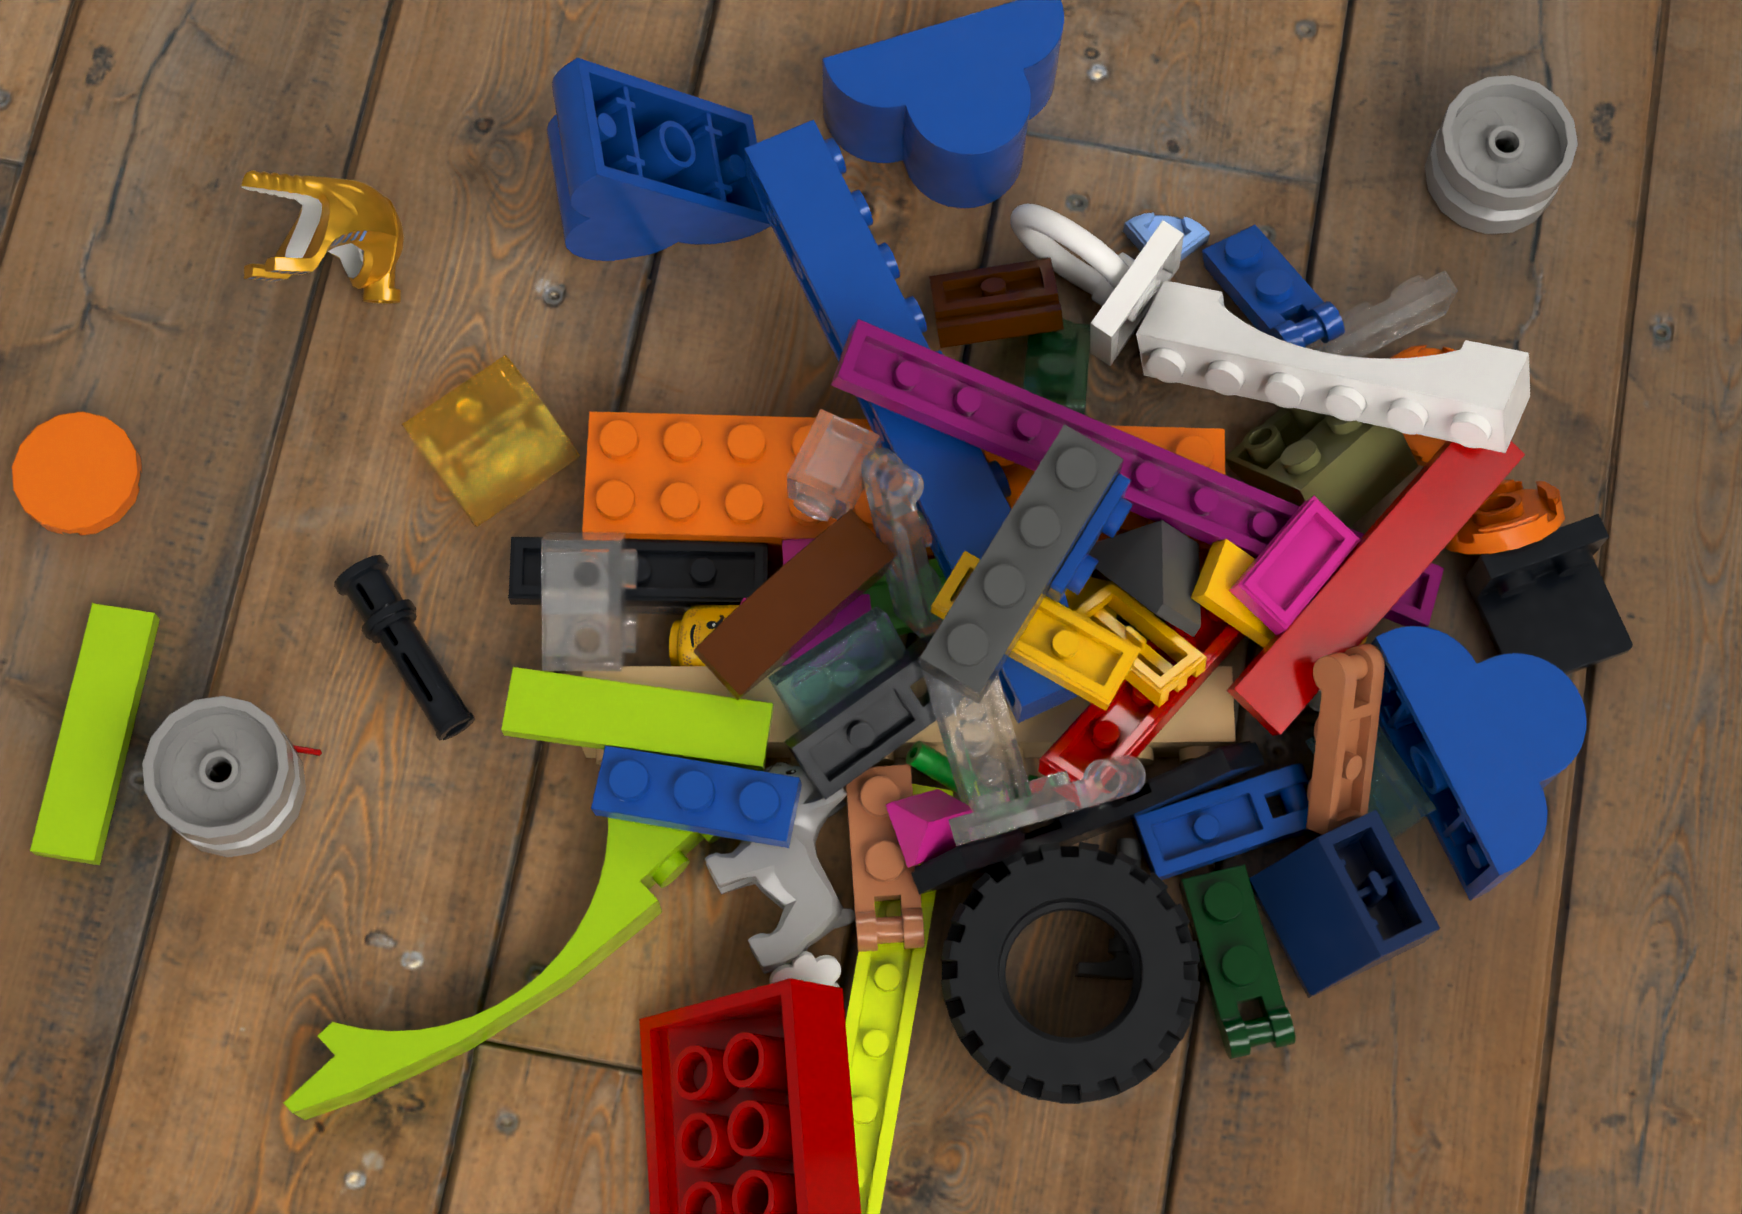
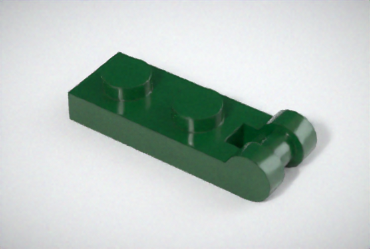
(1236, 960)

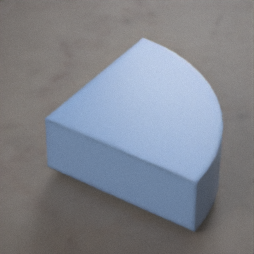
(1143, 226)

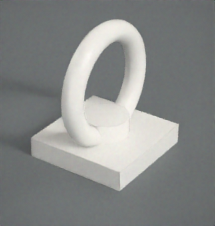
(1115, 281)

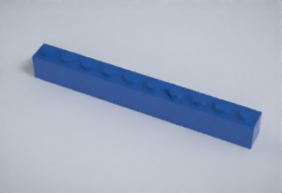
(853, 279)

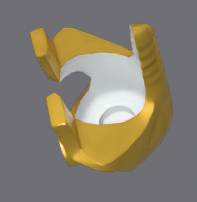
(336, 218)

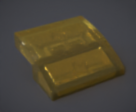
(491, 440)

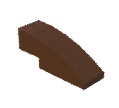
(795, 604)

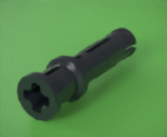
(391, 623)

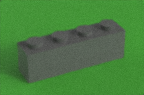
(1020, 564)

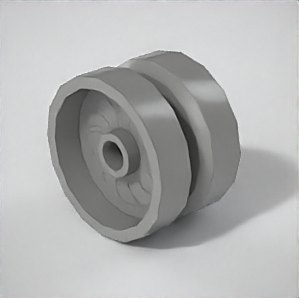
(1500, 154)
(187, 771)

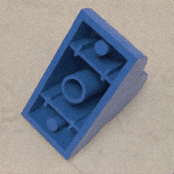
(949, 98)
(646, 166)
(1479, 744)

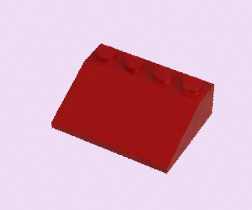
(751, 1104)

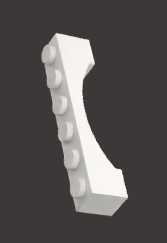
(1451, 396)

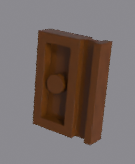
(996, 303)

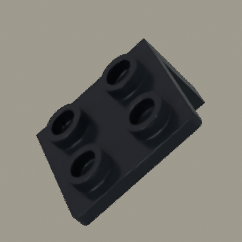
(1551, 599)

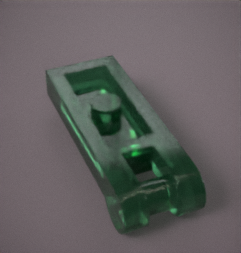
(1059, 365)

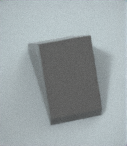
(1156, 569)

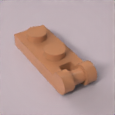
(1345, 736)
(878, 861)

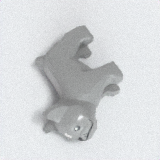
(789, 878)

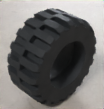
(1086, 882)

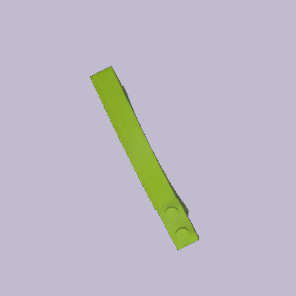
(622, 906)

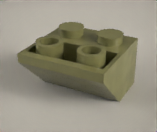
(1316, 454)

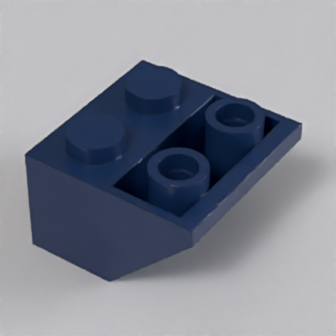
(1343, 904)

